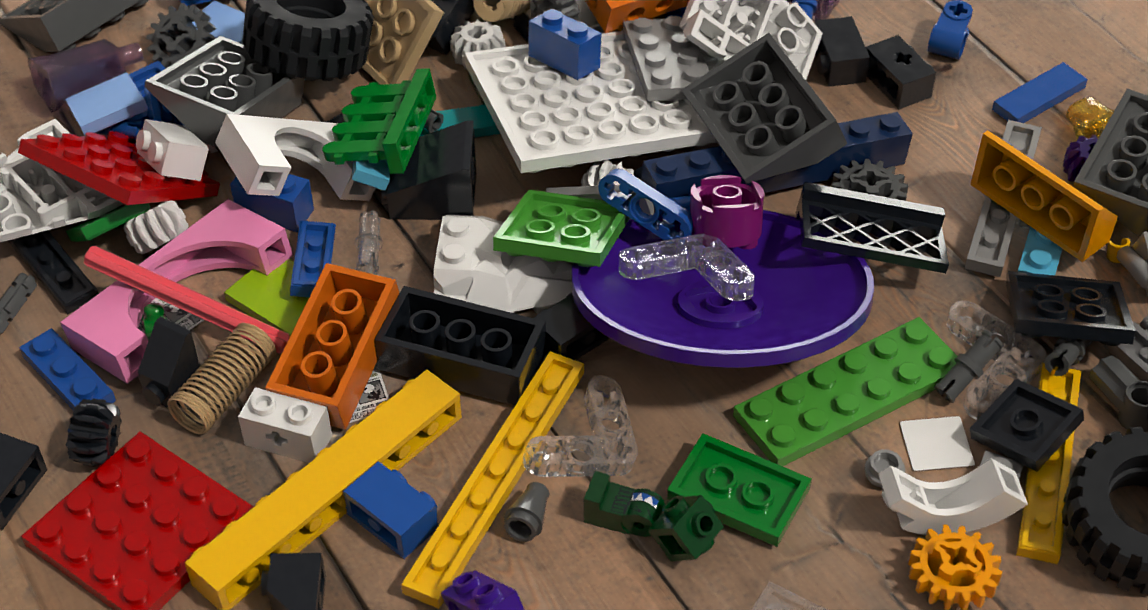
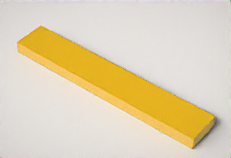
(1041, 519)

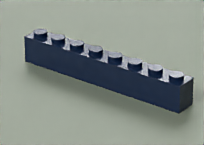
(871, 138)

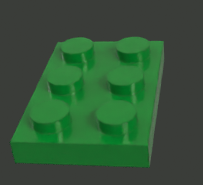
(742, 488)

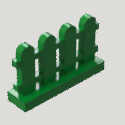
(383, 122)

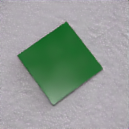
(94, 227)

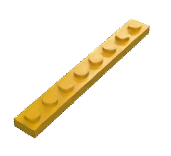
(491, 481)

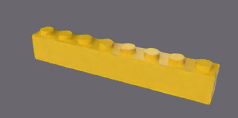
(314, 496)

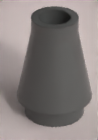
(527, 513)

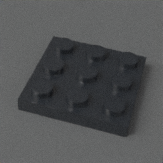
(1069, 308)

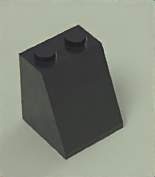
(437, 177)

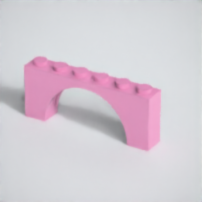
(227, 237)

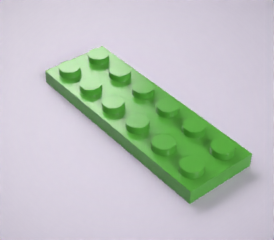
(845, 392)

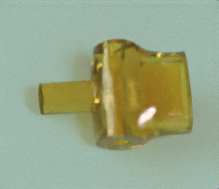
(1088, 117)

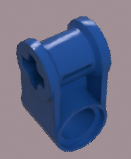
(951, 30)

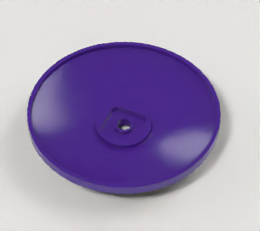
(798, 308)

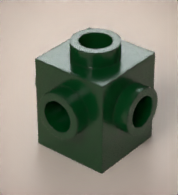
(686, 527)

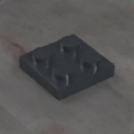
(1027, 424)

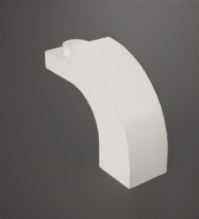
(968, 501)

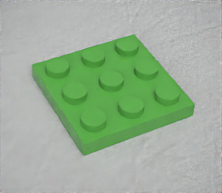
(561, 228)

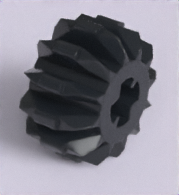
(93, 432)

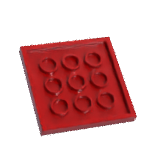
(113, 168)
(135, 526)

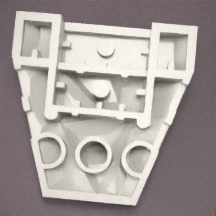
(731, 25)
(42, 198)
(477, 274)

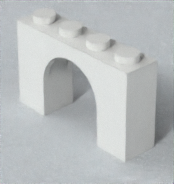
(257, 151)

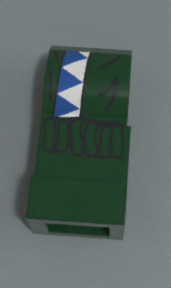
(620, 506)

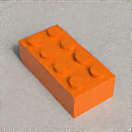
(334, 341)

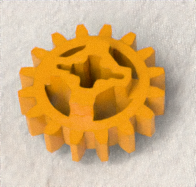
(957, 569)

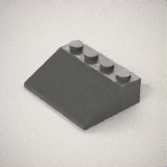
(60, 23)
(221, 82)
(764, 112)
(1118, 164)

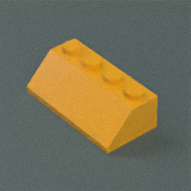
(1041, 198)

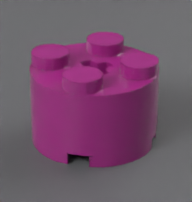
(728, 210)

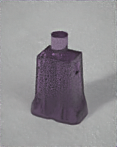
(79, 69)

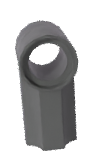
(1123, 391)

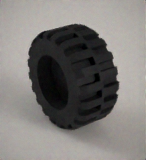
(308, 36)
(1092, 522)

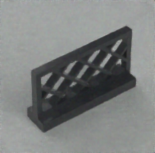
(884, 217)

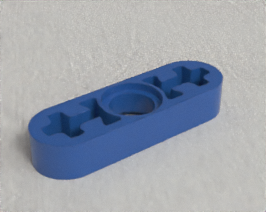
(632, 209)

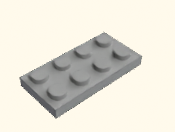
(663, 57)

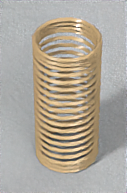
(198, 403)

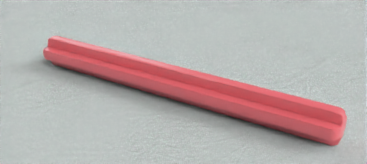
(178, 295)

